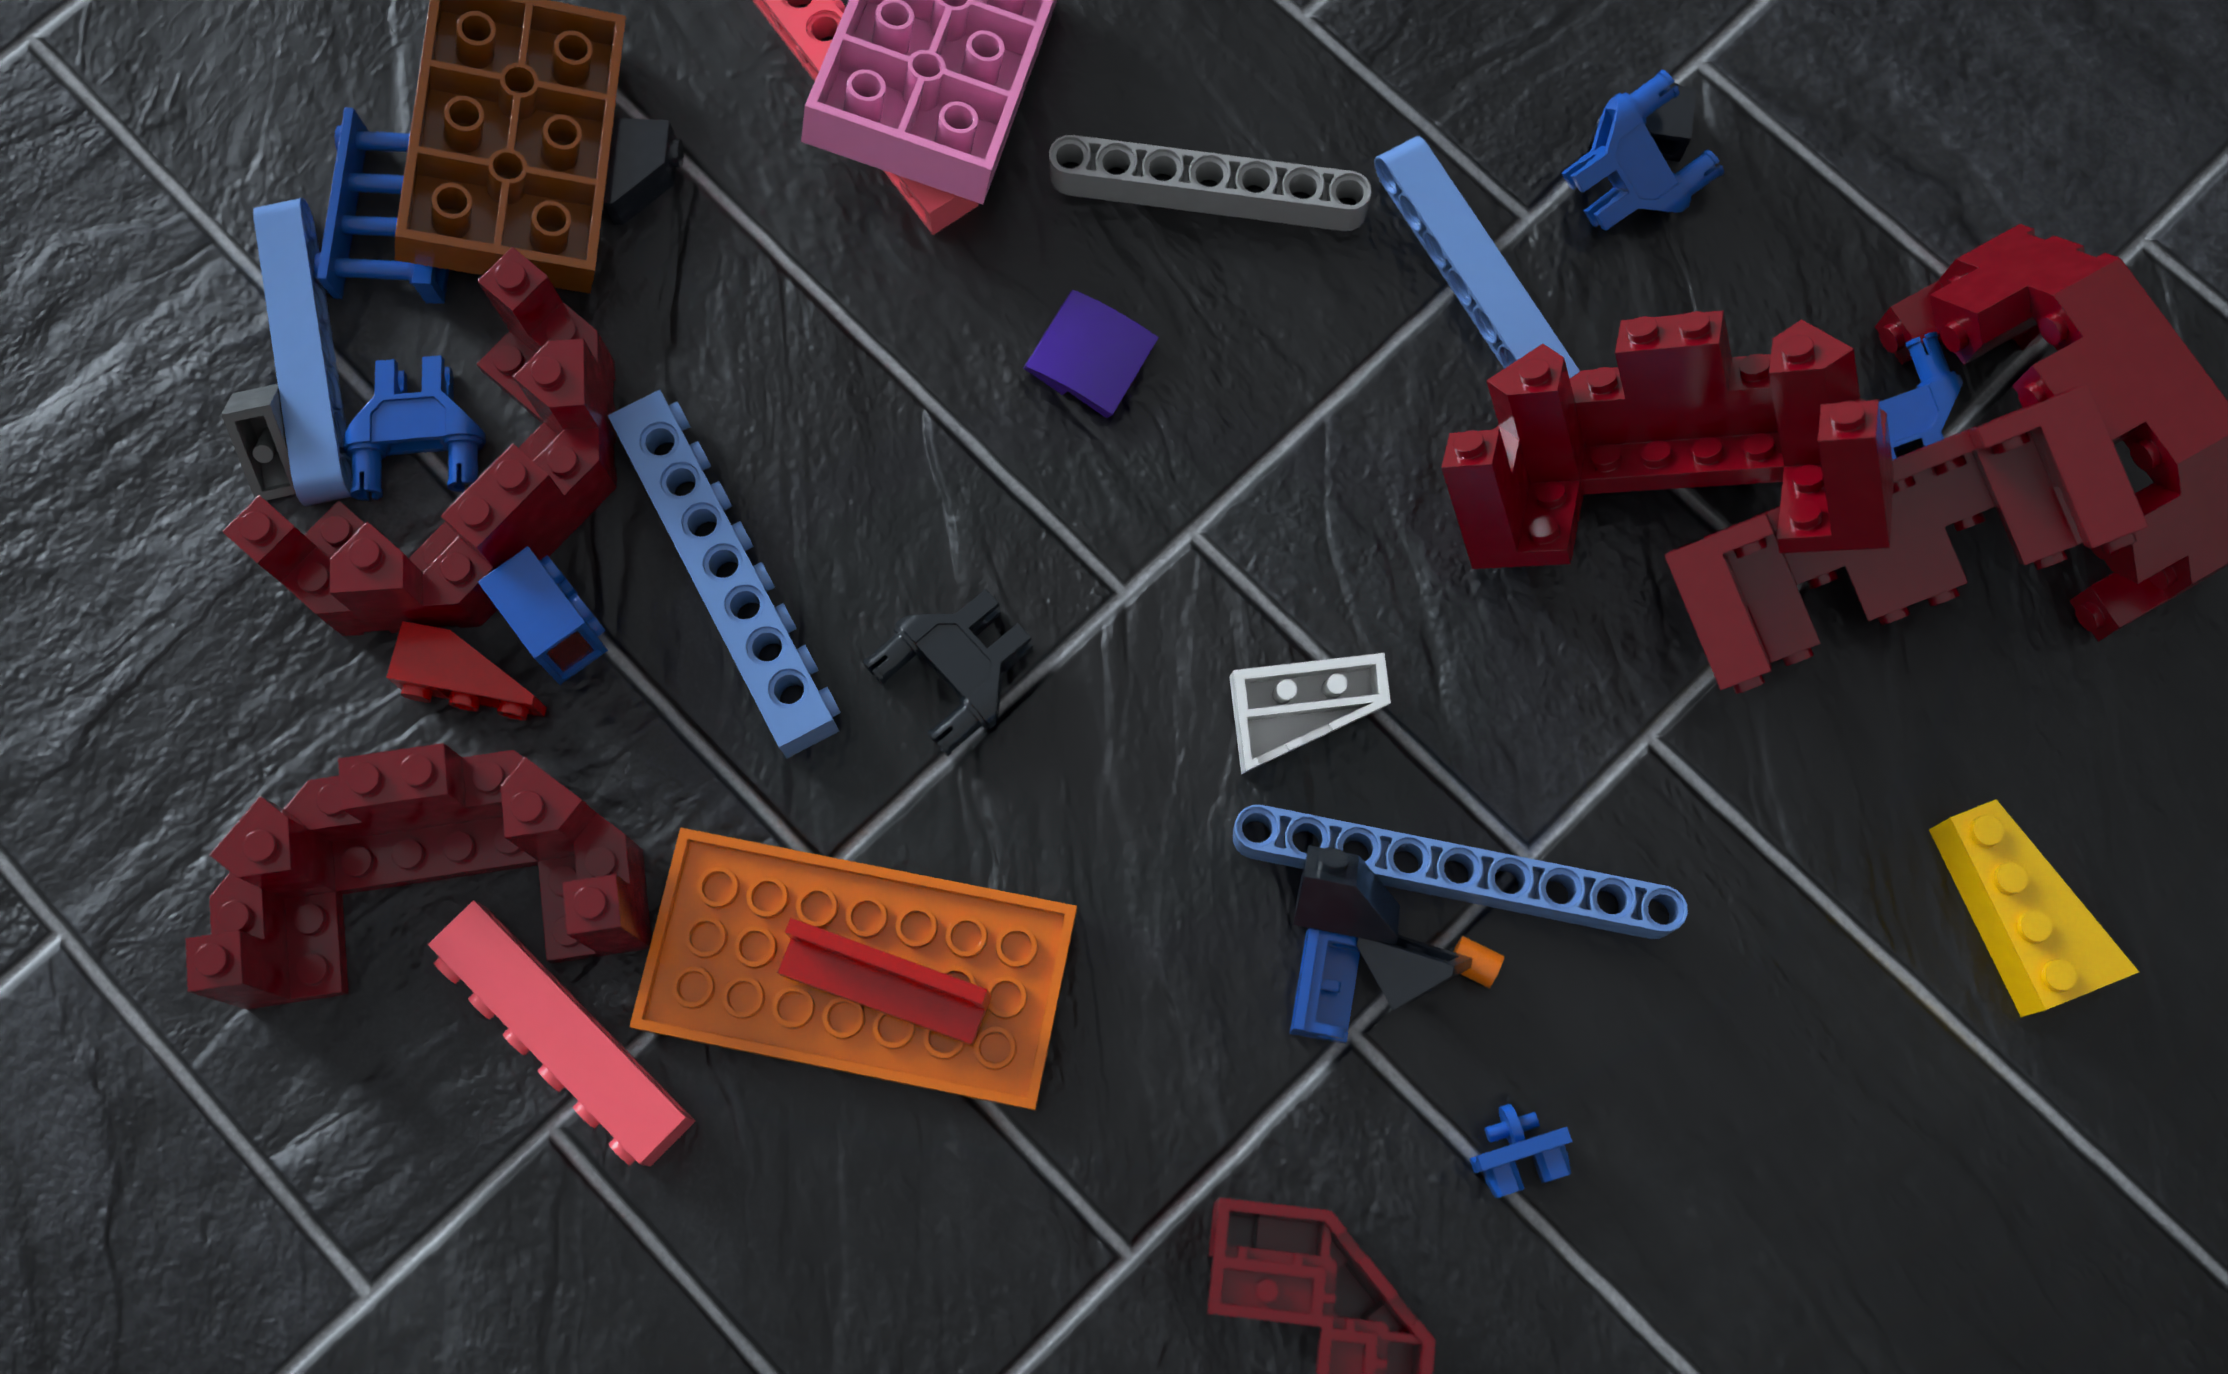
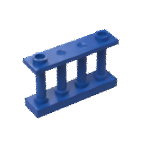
(333, 262)

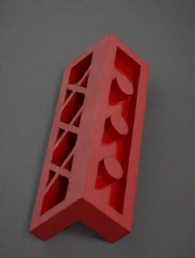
(884, 982)

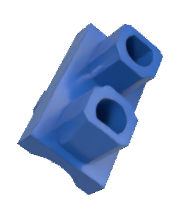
(1546, 1150)

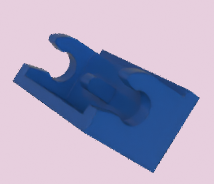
(1325, 986)

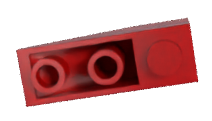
(443, 665)

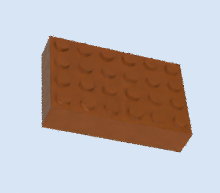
(511, 137)

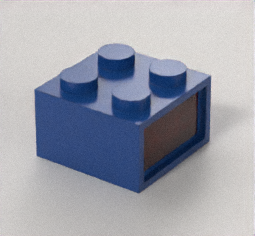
(545, 613)

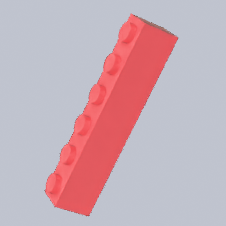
(561, 1034)

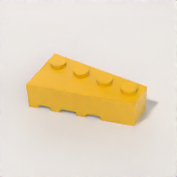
(2025, 912)

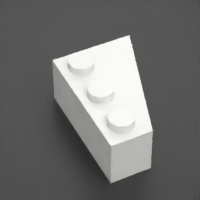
(1302, 701)

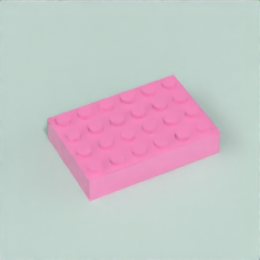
(926, 87)

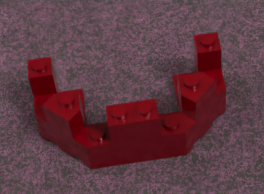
(2141, 380)
(1674, 420)
(2041, 468)
(526, 497)
(400, 824)
(1311, 1272)

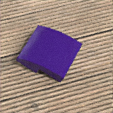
(1091, 352)

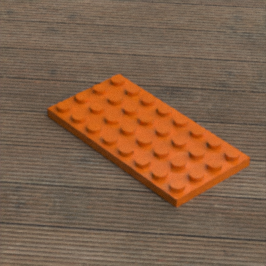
(725, 937)

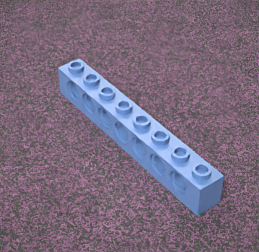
(641, 430)

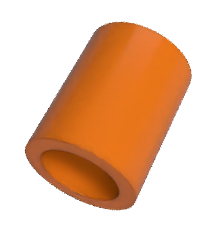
(1485, 961)

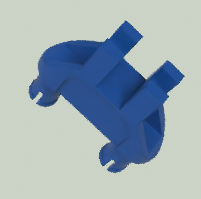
(1633, 161)
(1922, 412)
(411, 424)

